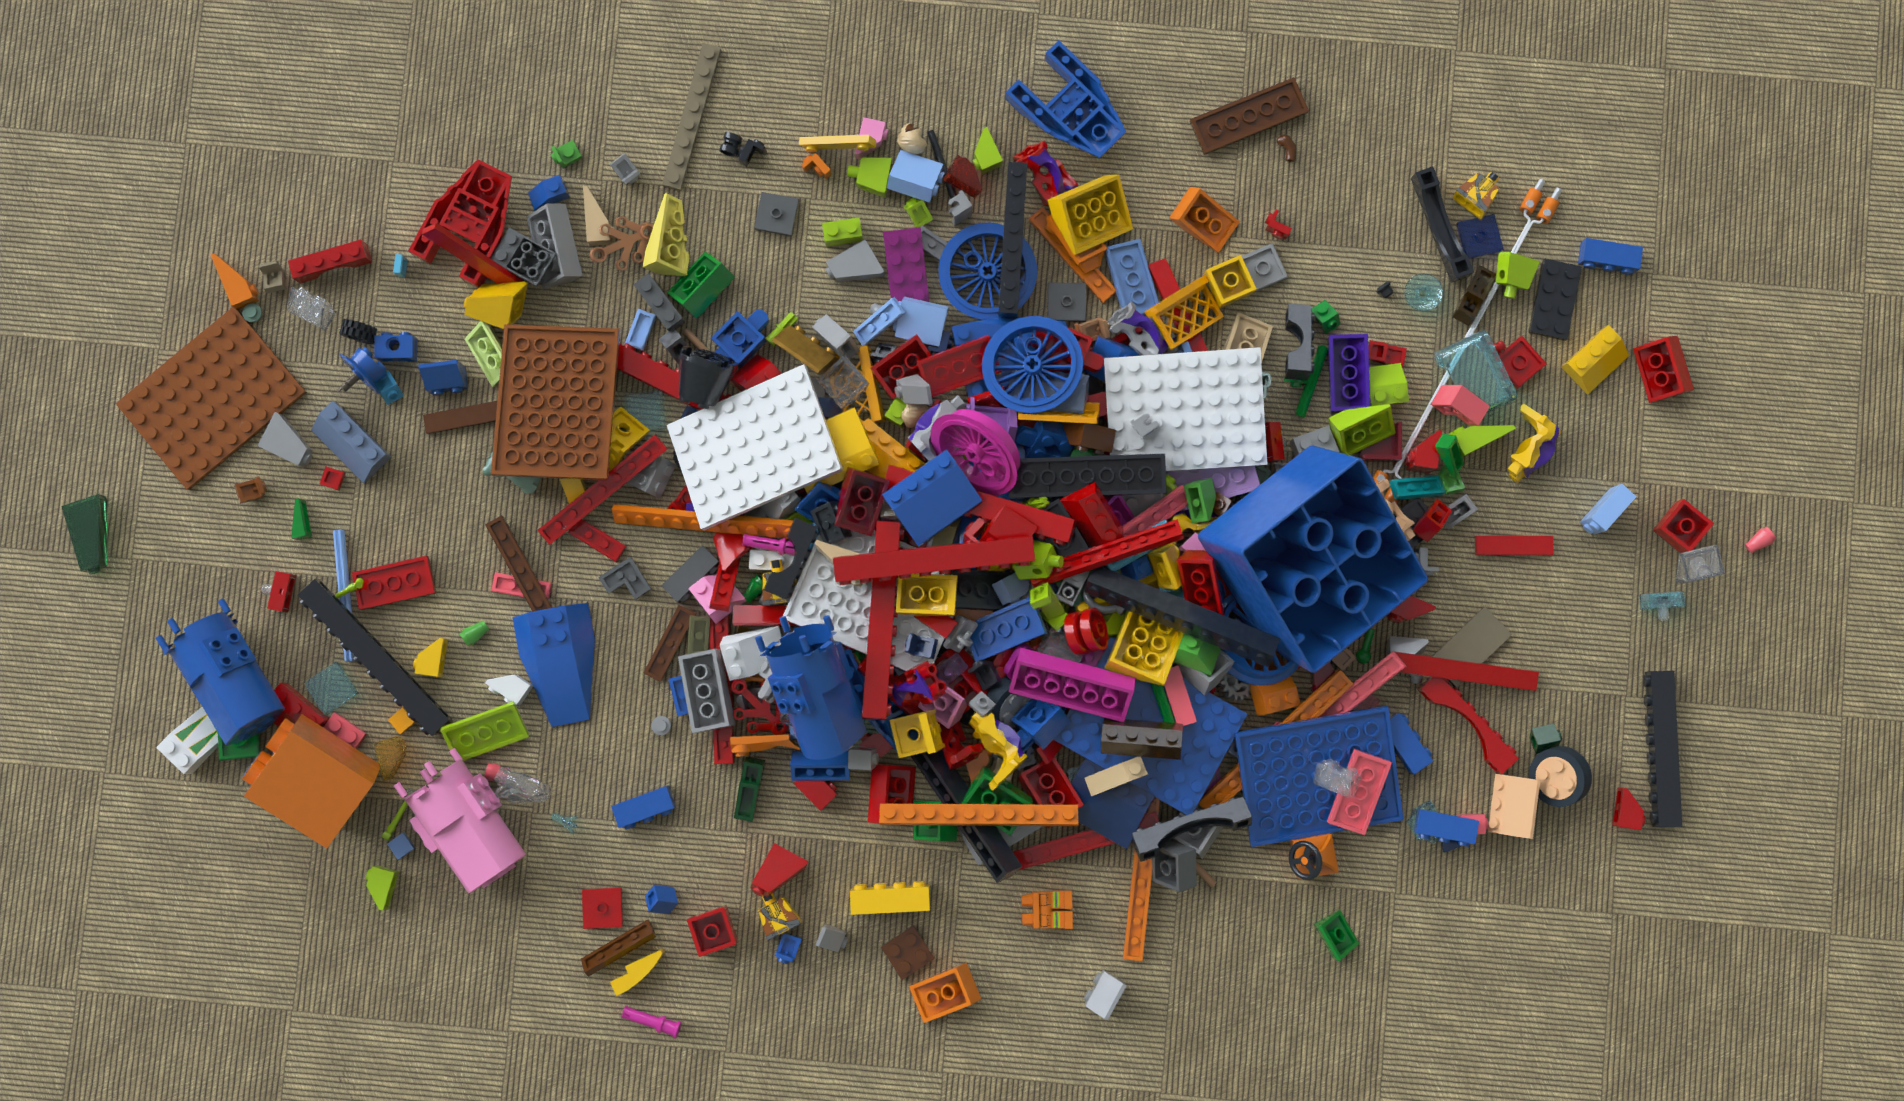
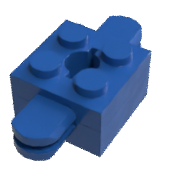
(741, 336)
(1044, 440)
(1039, 723)

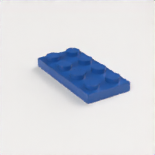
(1006, 629)

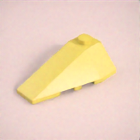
(666, 245)

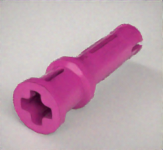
(783, 546)
(660, 1023)

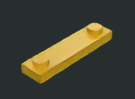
(861, 142)

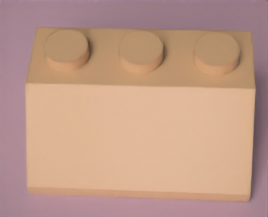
(1514, 806)

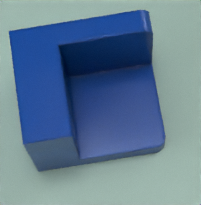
(661, 899)

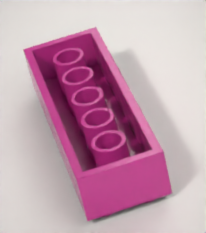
(1072, 685)

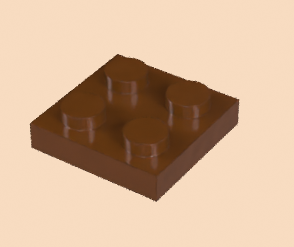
(907, 952)

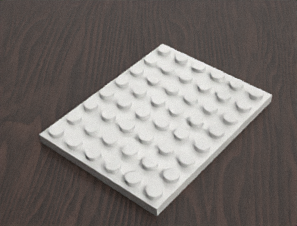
(1202, 400)
(754, 447)
(849, 605)

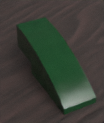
(749, 789)

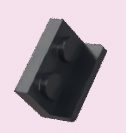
(825, 521)

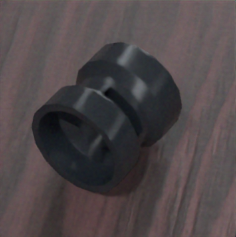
(730, 144)

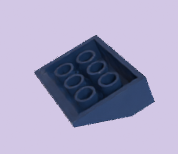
(1114, 811)

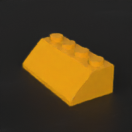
(889, 451)

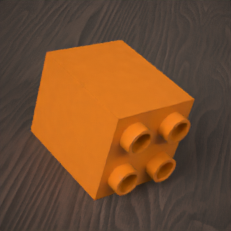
(310, 779)

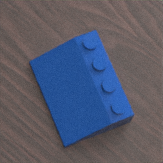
(932, 498)

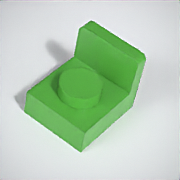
(566, 154)

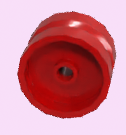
(1086, 631)

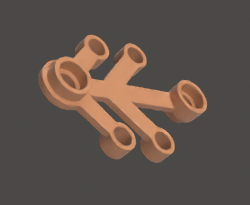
(625, 241)

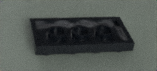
(1555, 299)
(976, 589)

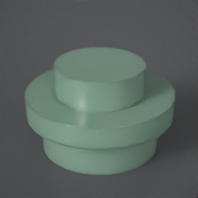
(252, 312)

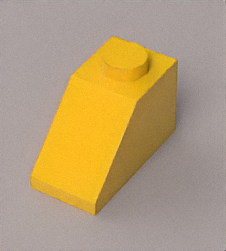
(432, 659)

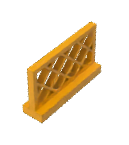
(1181, 297)
(872, 391)
(1090, 415)

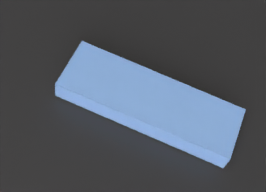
(879, 322)

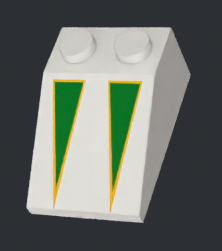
(190, 742)

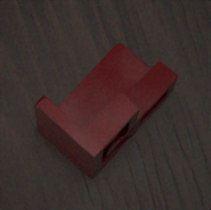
(1385, 450)

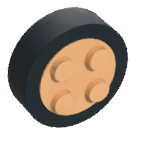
(1562, 776)

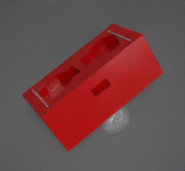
(1274, 442)
(280, 591)

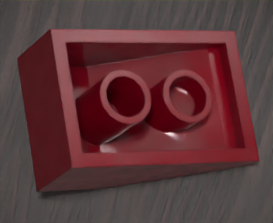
(860, 501)

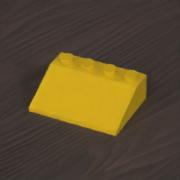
(1091, 213)
(851, 446)
(1144, 649)

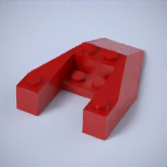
(472, 209)

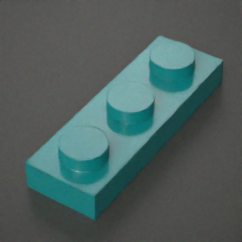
(1416, 487)

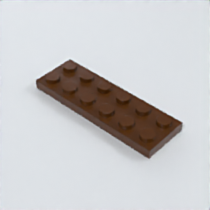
(1249, 116)

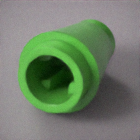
(474, 633)

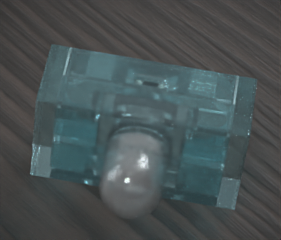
(1662, 603)

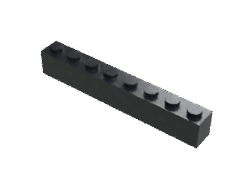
(1012, 239)
(1663, 749)
(984, 839)

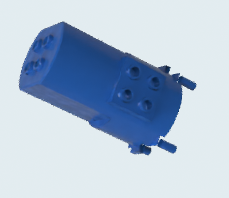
(224, 676)
(814, 688)

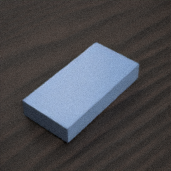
(641, 329)

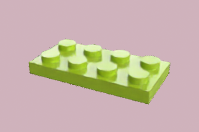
(485, 731)

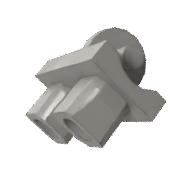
(960, 634)

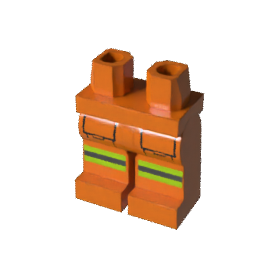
(1042, 909)

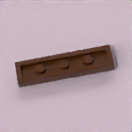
(669, 644)
(618, 948)

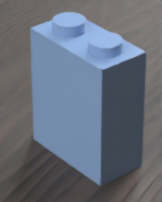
(915, 176)
(922, 319)
(1607, 509)

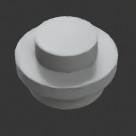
(661, 725)

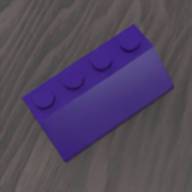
(1348, 372)

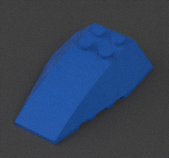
(559, 659)

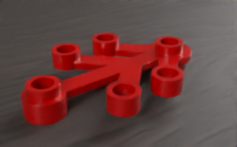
(762, 710)

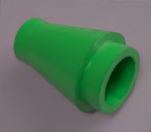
(754, 588)

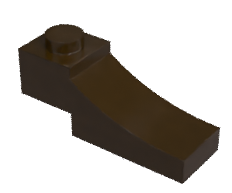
(1474, 295)

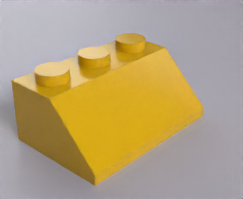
(1596, 359)

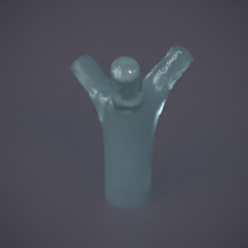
(566, 821)

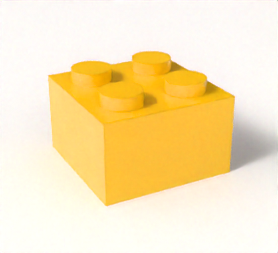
(1230, 281)

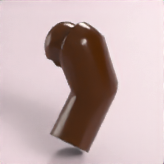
(1289, 145)

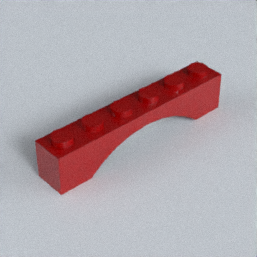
(1495, 751)

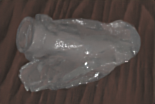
(520, 787)

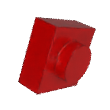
(332, 478)

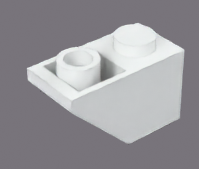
(511, 686)

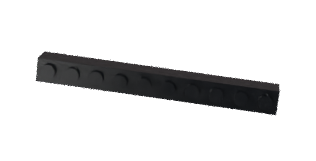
(1182, 615)
(374, 657)

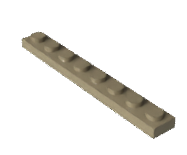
(691, 117)

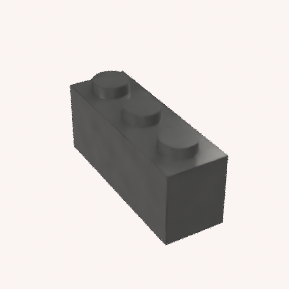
(659, 303)
(697, 566)

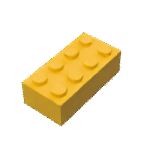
(890, 898)

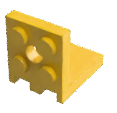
(624, 441)
(929, 735)

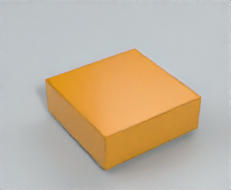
(401, 721)

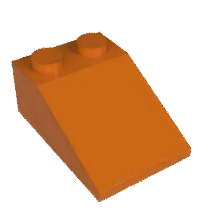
(1204, 218)
(1276, 696)
(945, 992)

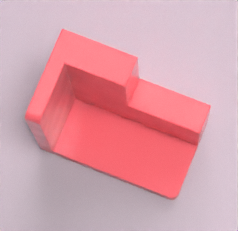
(1460, 402)

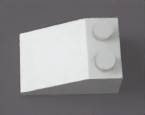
(742, 652)

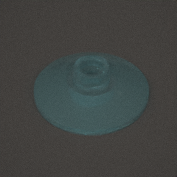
(1431, 287)

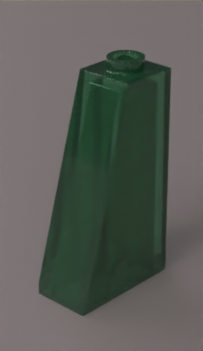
(88, 531)

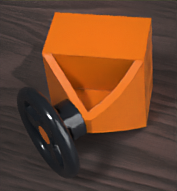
(1313, 856)

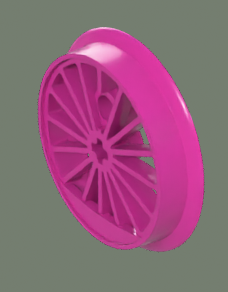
(996, 460)

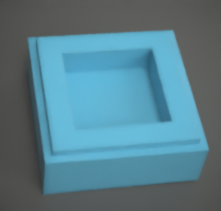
(400, 265)

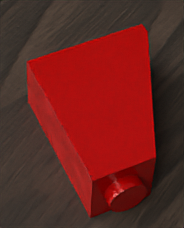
(777, 870)

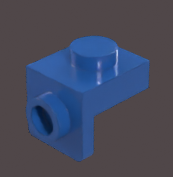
(788, 948)

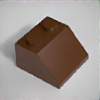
(1090, 436)

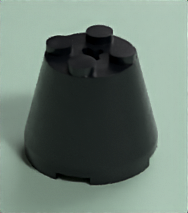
(703, 376)

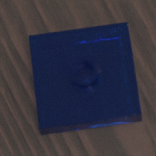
(1480, 236)

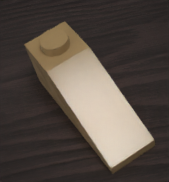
(594, 219)
(1116, 776)

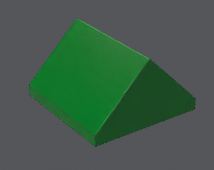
(1336, 935)

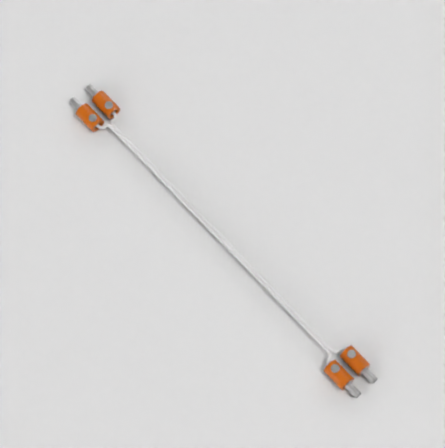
(1543, 216)

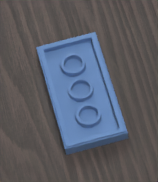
(1131, 275)

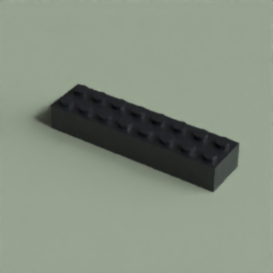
(1112, 473)

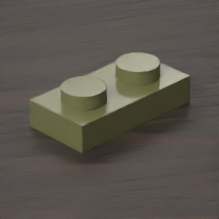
(698, 634)

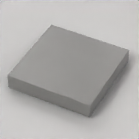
(1265, 267)

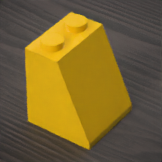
(497, 303)

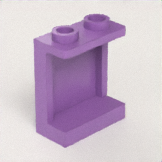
(1003, 416)

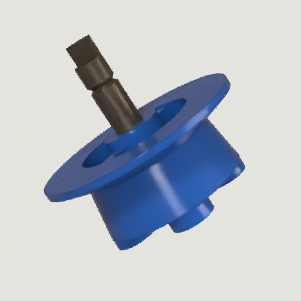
(364, 369)

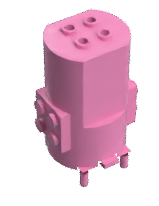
(463, 824)

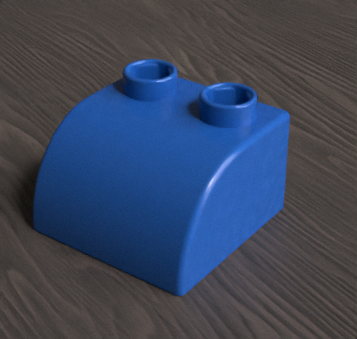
(1314, 555)

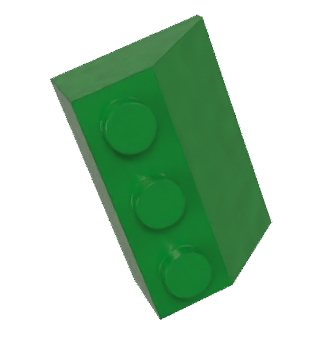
(701, 285)
(1004, 794)

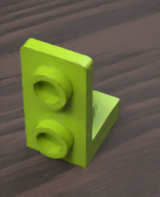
(1047, 600)

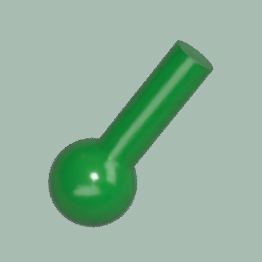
(1363, 655)

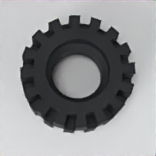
(358, 331)

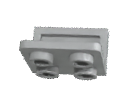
(654, 477)

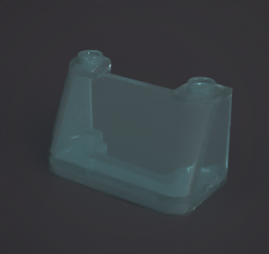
(1478, 368)

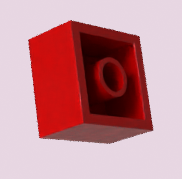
(1683, 526)
(712, 931)

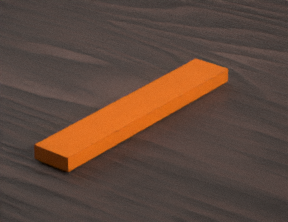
(1094, 279)

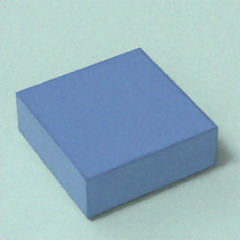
(401, 846)

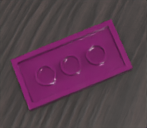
(906, 264)

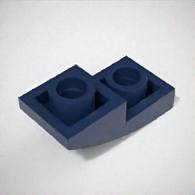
(829, 407)

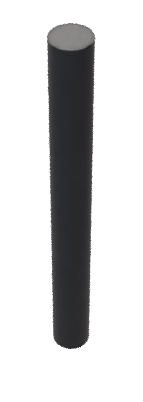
(939, 157)

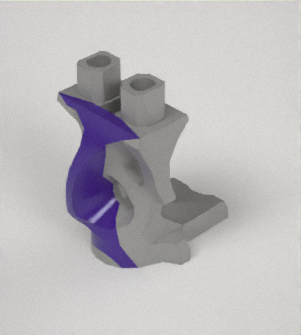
(1128, 319)
(921, 435)

